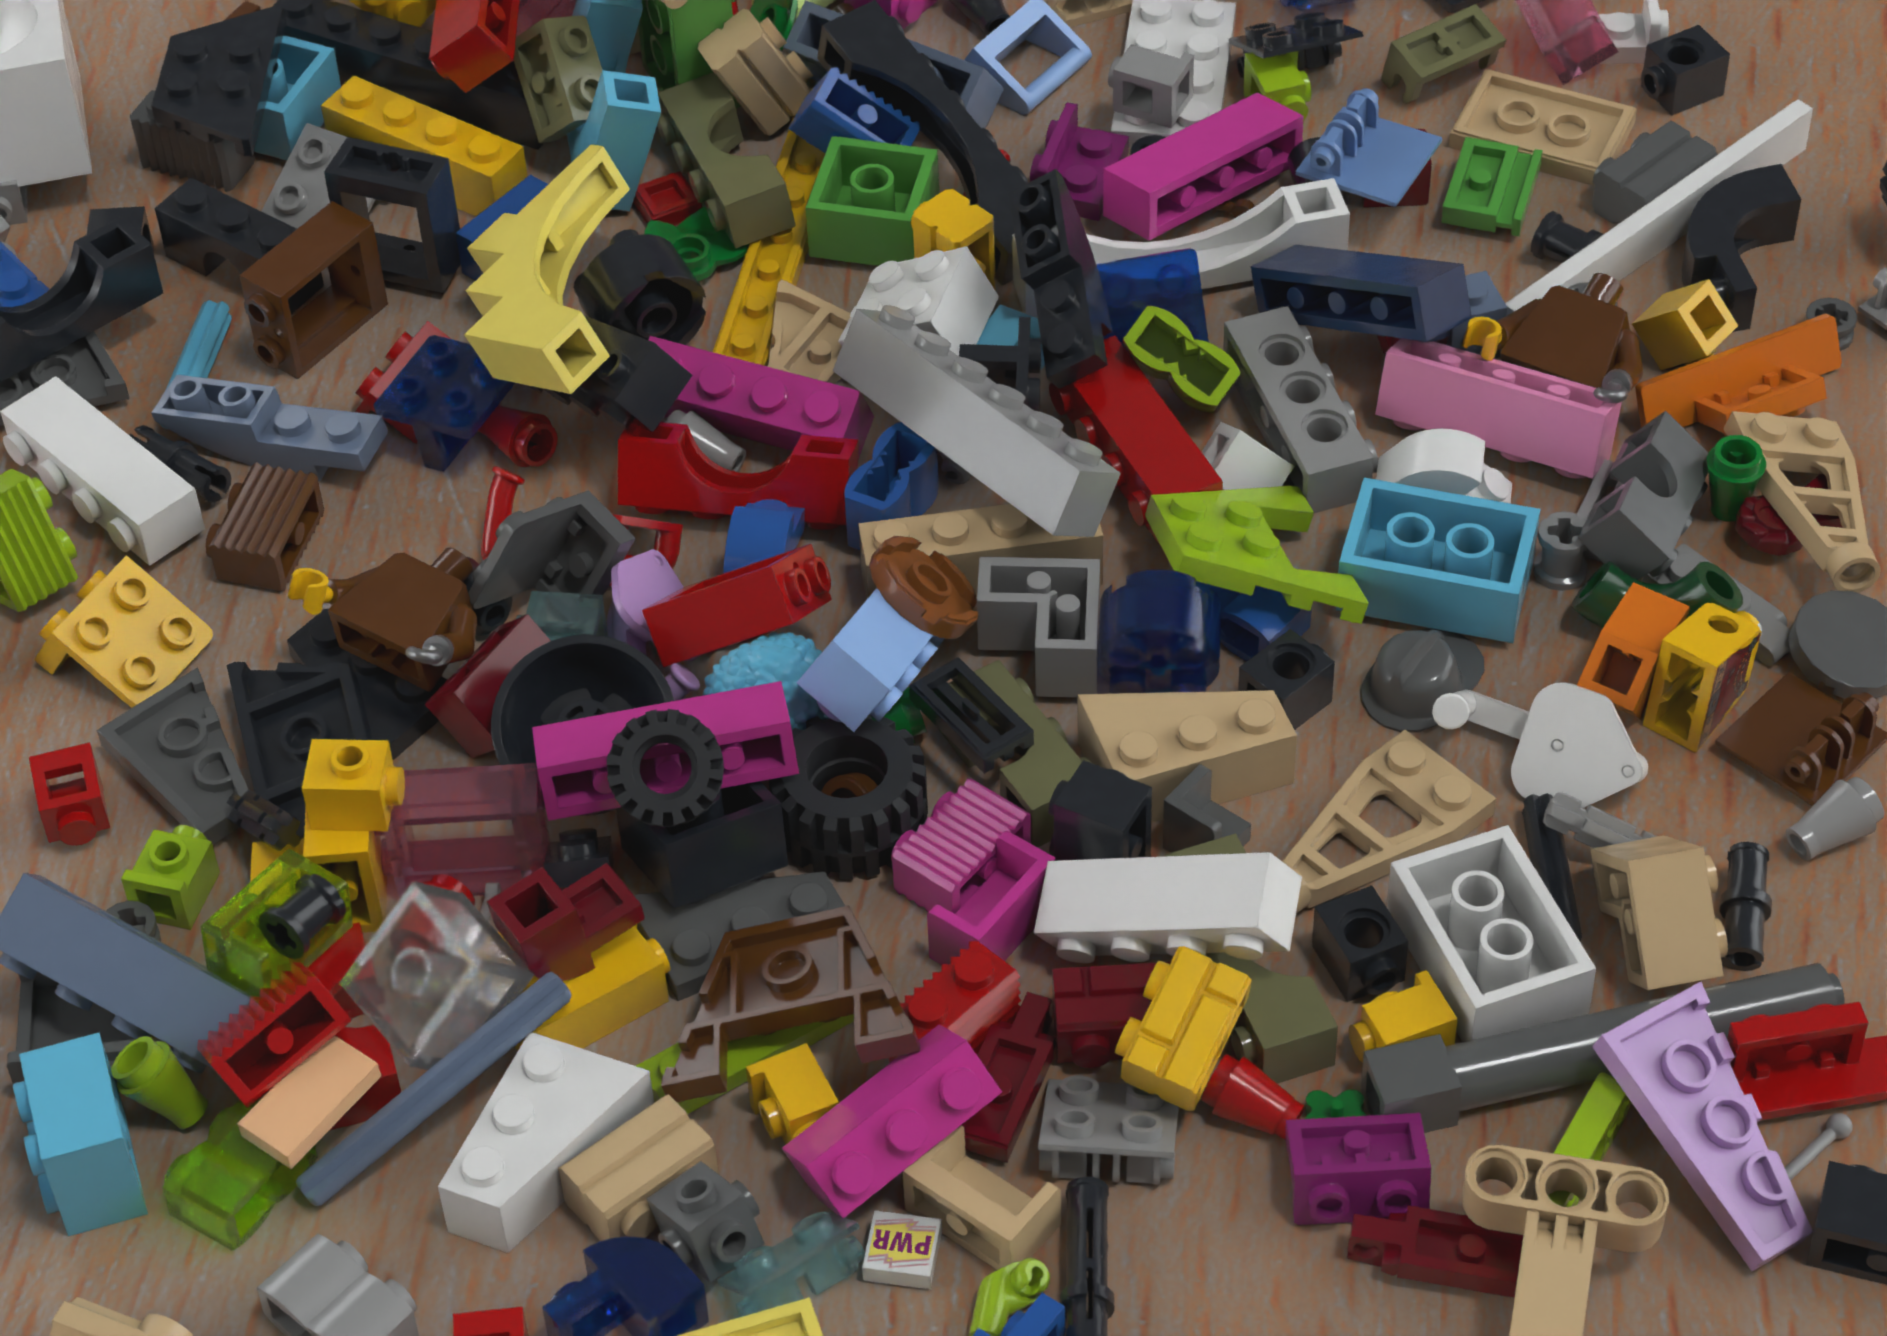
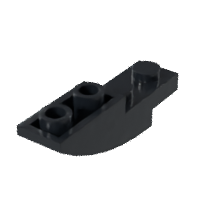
(1064, 277)

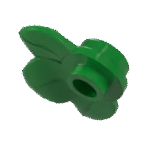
(698, 243)

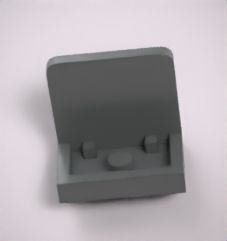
(553, 549)

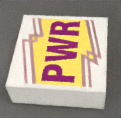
(902, 1249)

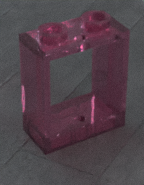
(467, 796)

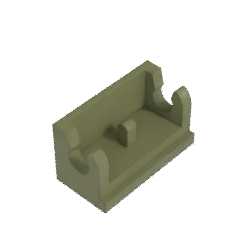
(1441, 49)

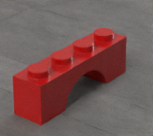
(672, 473)

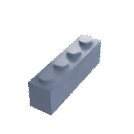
(115, 967)

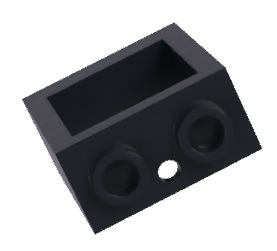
(422, 182)

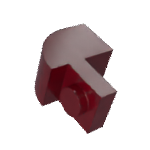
(560, 927)

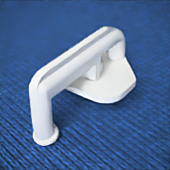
(1566, 741)

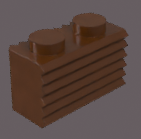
(265, 527)

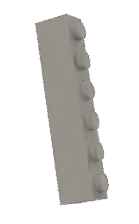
(977, 421)

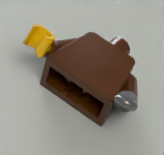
(1568, 338)
(398, 614)

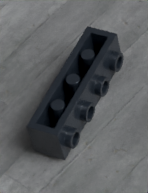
(632, 384)

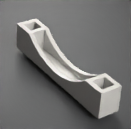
(1289, 217)

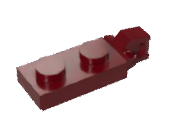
(1018, 1062)
(1438, 1250)

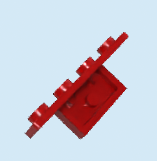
(1809, 1060)

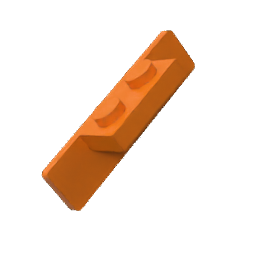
(1763, 375)

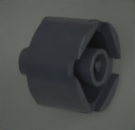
(642, 289)

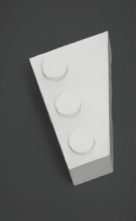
(538, 1118)

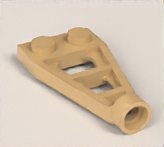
(1816, 448)
(1415, 780)

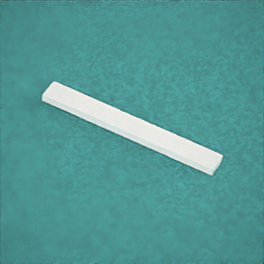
(1668, 215)

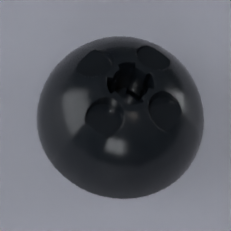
(569, 682)

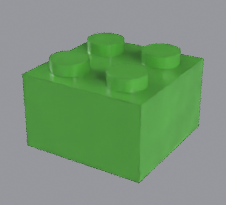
(867, 200)

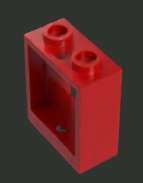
(738, 605)

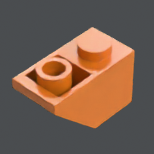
(1629, 648)

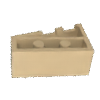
(1169, 734)

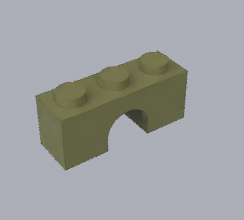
(1037, 769)

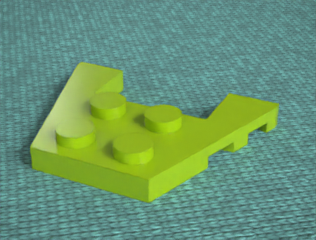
(1230, 544)

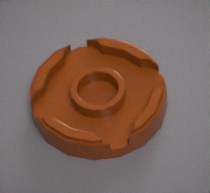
(924, 587)

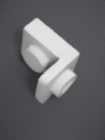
(1635, 31)

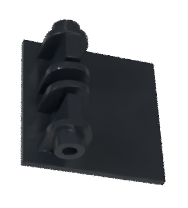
(1311, 35)

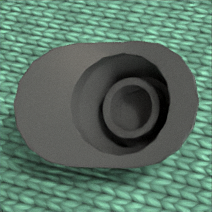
(1415, 672)

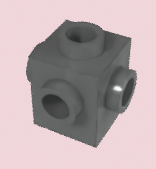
(706, 1220)

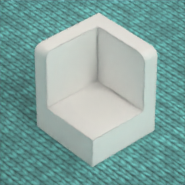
(1244, 461)

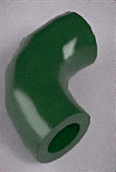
(1701, 585)

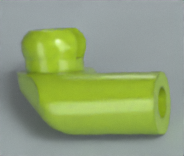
(1008, 1292)

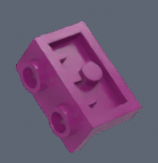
(1080, 159)
(1357, 1167)

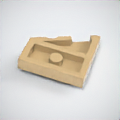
(806, 334)

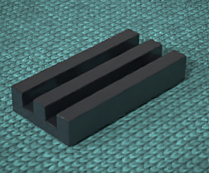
(962, 719)

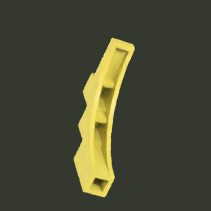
(525, 269)

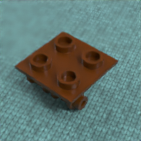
(1805, 737)

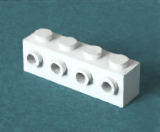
(101, 471)
(1168, 902)

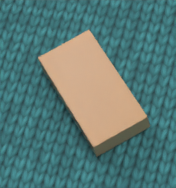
(309, 1101)

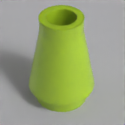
(155, 1078)

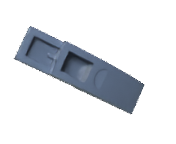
(255, 426)

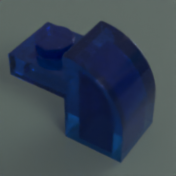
(629, 1285)

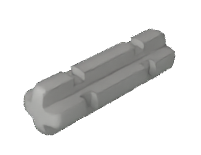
(1590, 826)

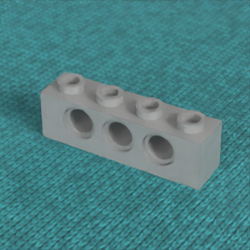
(1299, 408)

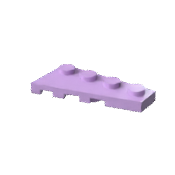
(1693, 1104)

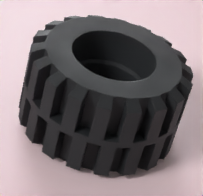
(859, 830)

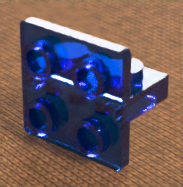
(1156, 280)
(444, 398)

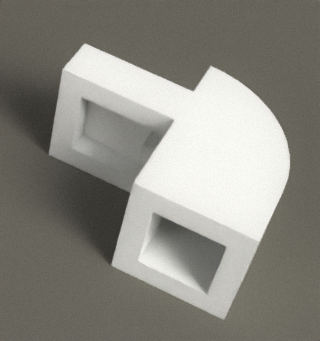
(1444, 462)

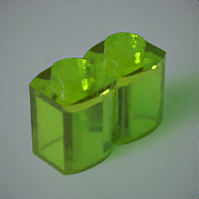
(228, 1182)

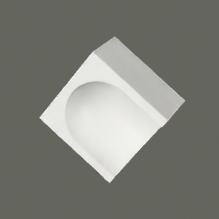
(40, 95)

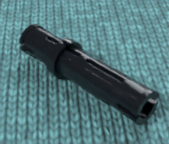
(1087, 1212)

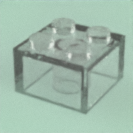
(434, 974)

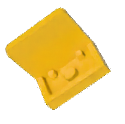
(125, 633)

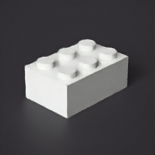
(1490, 935)

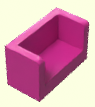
(1000, 910)

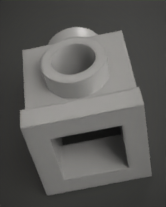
(1151, 84)

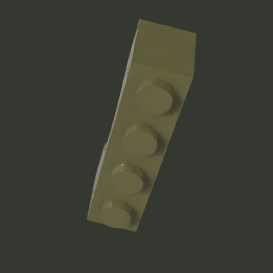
(741, 191)
(1285, 1019)

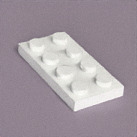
(1177, 28)

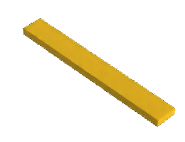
(751, 310)

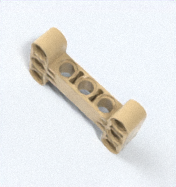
(1557, 1238)

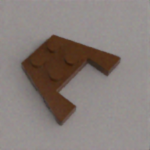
(785, 979)

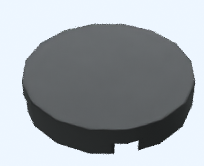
(1842, 642)

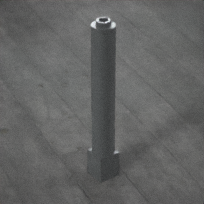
(1454, 1078)

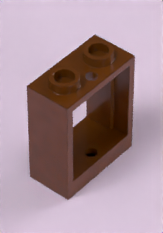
(356, 294)

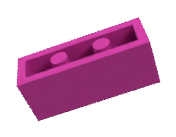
(891, 1120)

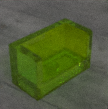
(233, 937)

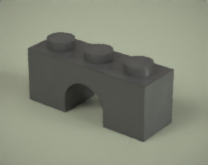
(1644, 517)

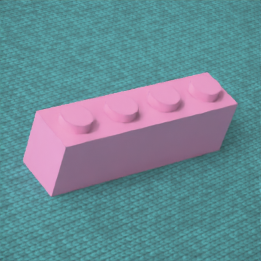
(1504, 404)

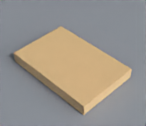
(1567, 125)

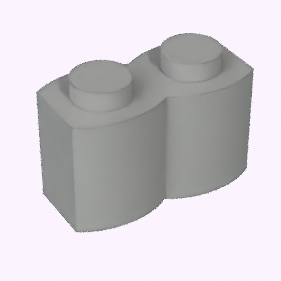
(331, 1294)

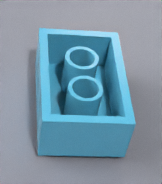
(1441, 558)

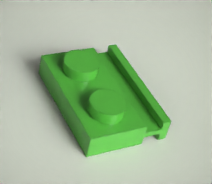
(1491, 186)

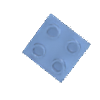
(1369, 152)

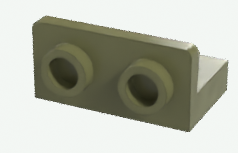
(557, 74)

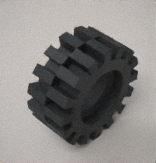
(659, 728)

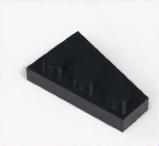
(392, 704)

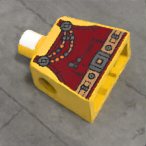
(1705, 649)

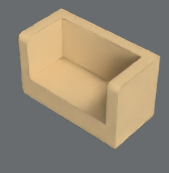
(979, 1206)

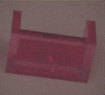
(1568, 35)

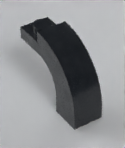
(1731, 218)

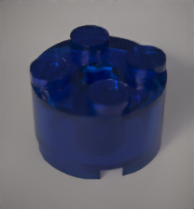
(1159, 634)

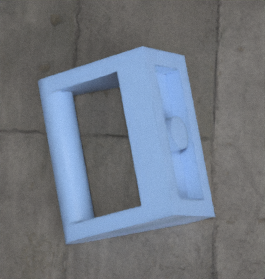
(1044, 28)

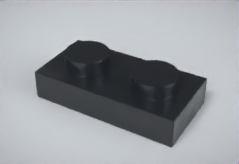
(577, 855)

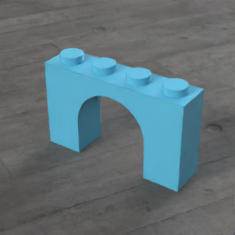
(624, 104)

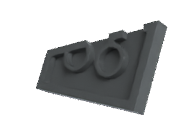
(696, 929)

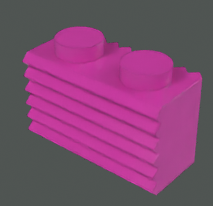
(955, 846)

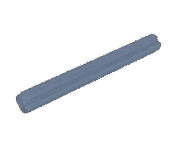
(433, 1089)

